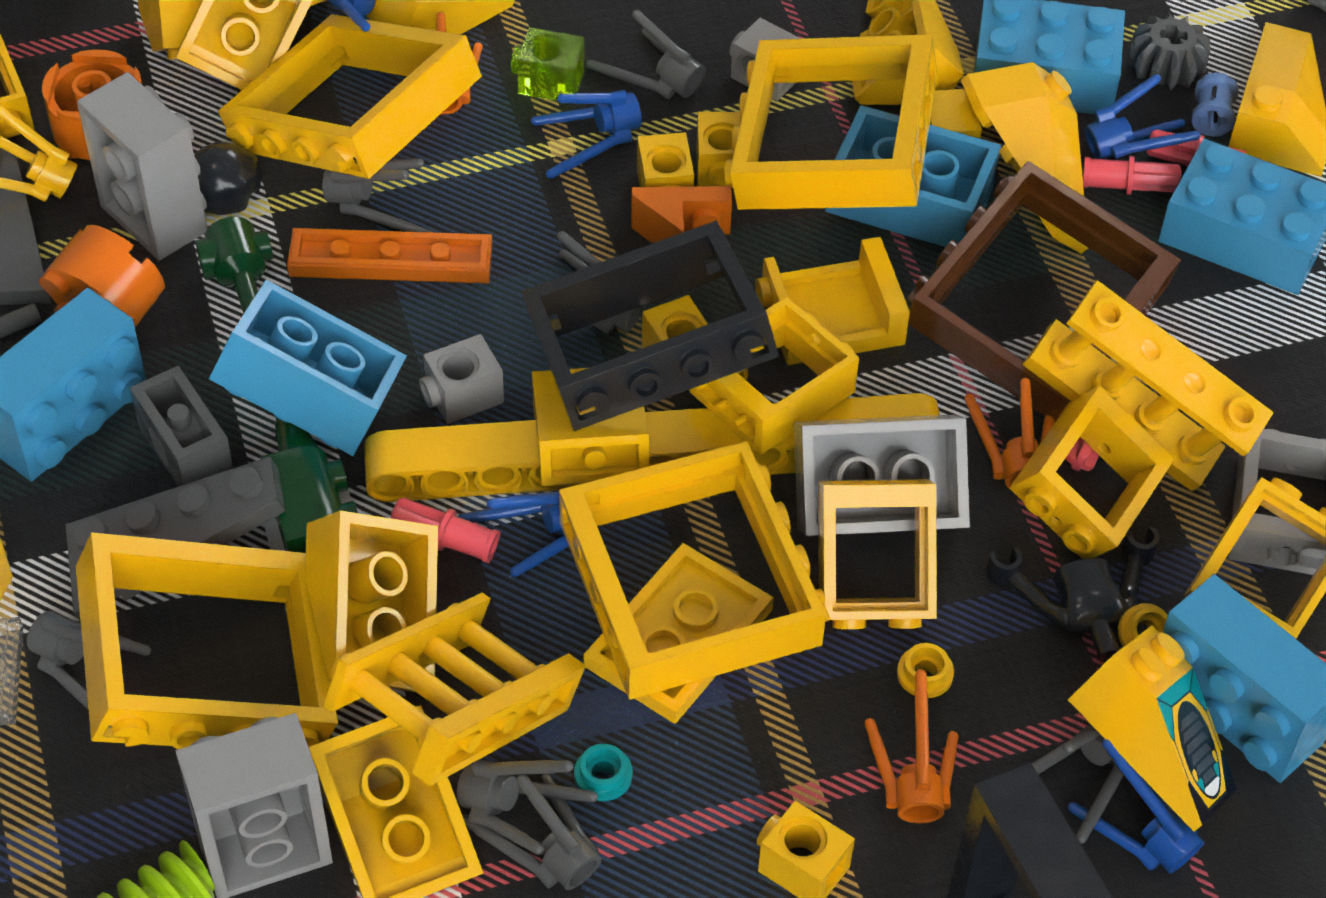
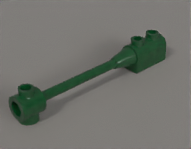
(308, 481)

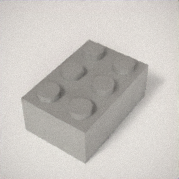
(144, 165)
(883, 450)
(256, 805)

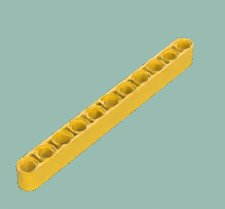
(506, 454)

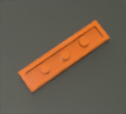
(390, 255)

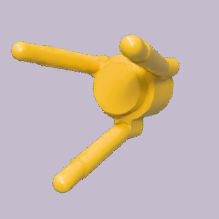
(49, 171)

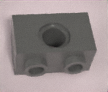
(180, 427)

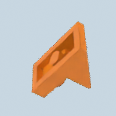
(674, 210)

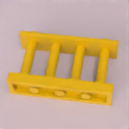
(1162, 362)
(471, 726)

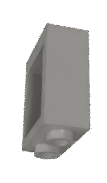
(1267, 535)

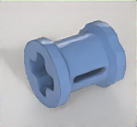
(1204, 112)

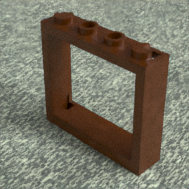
(1071, 214)

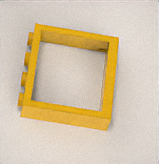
(437, 73)
(834, 182)
(669, 485)
(199, 570)

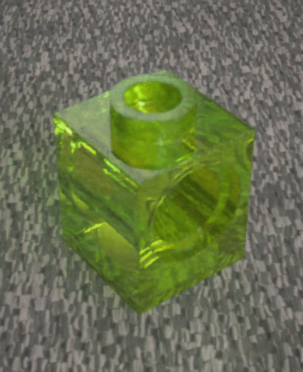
(548, 63)

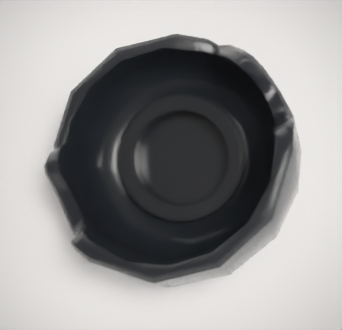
(227, 177)

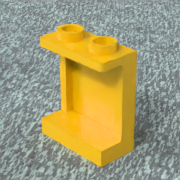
(850, 299)
(590, 452)

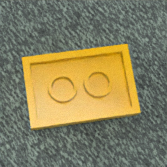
(679, 605)

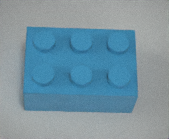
(1059, 37)
(953, 185)
(1248, 216)
(307, 367)
(65, 382)
(1254, 677)

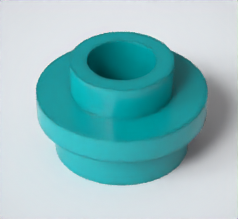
(608, 759)

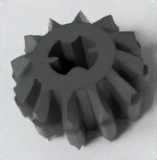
(1171, 50)

